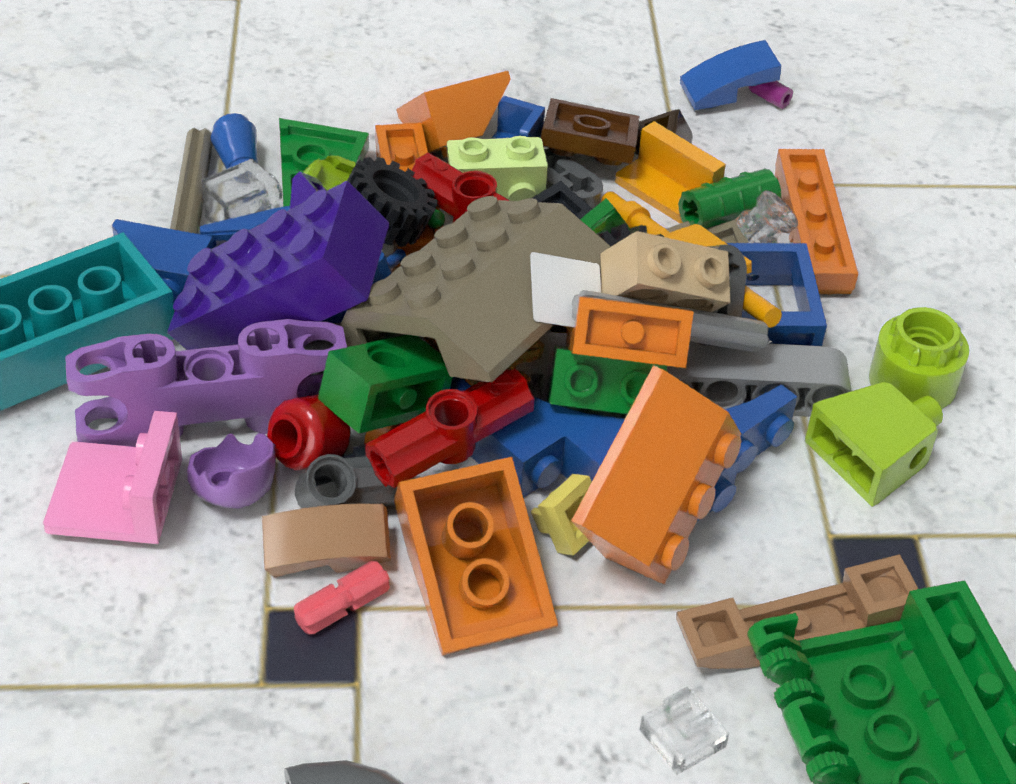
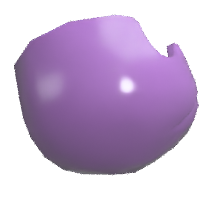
(233, 471)

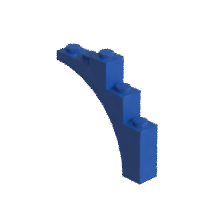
(571, 442)

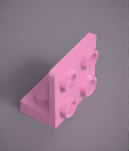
(117, 488)

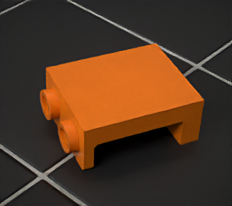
(631, 332)

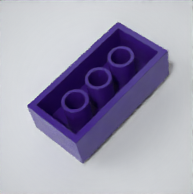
(290, 267)

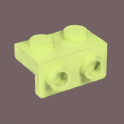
(514, 162)

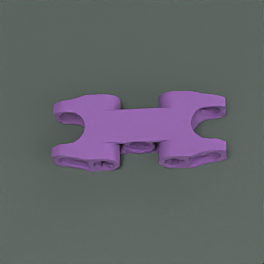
(197, 383)

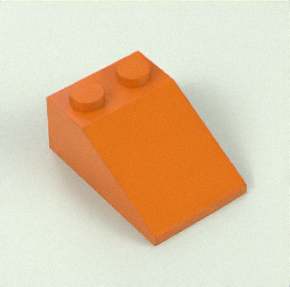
(474, 555)

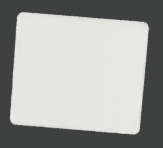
(555, 284)

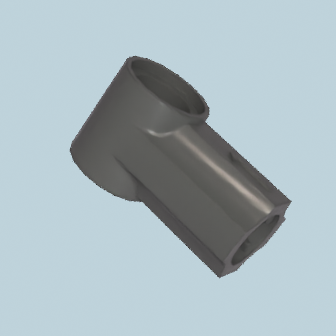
(353, 481)

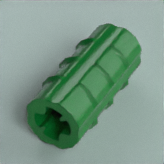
(725, 199)

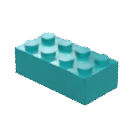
(71, 305)

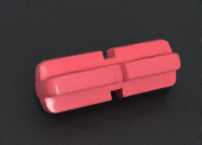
(331, 603)

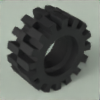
(396, 197)

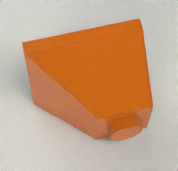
(455, 110)

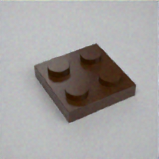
(590, 131)

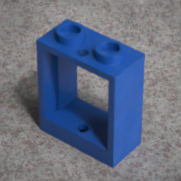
(788, 266)

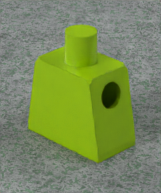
(874, 437)

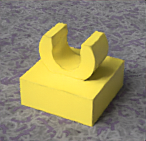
(557, 511)

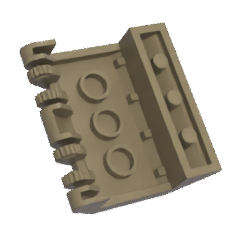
(475, 285)

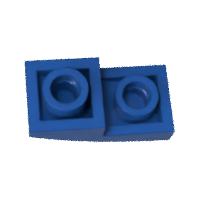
(718, 78)

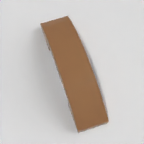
(867, 597)

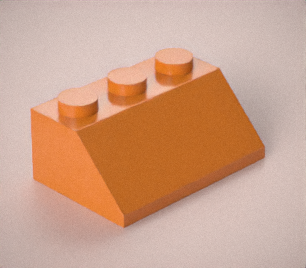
(658, 477)

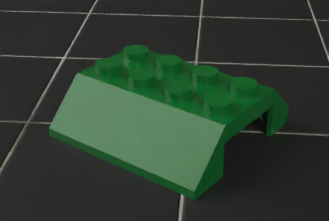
(898, 697)

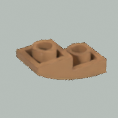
(325, 535)

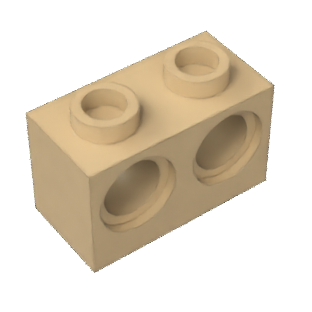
(666, 272)

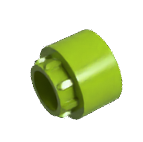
(921, 355)

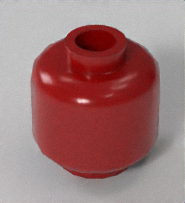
(306, 430)

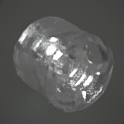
(767, 219)

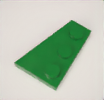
(306, 142)

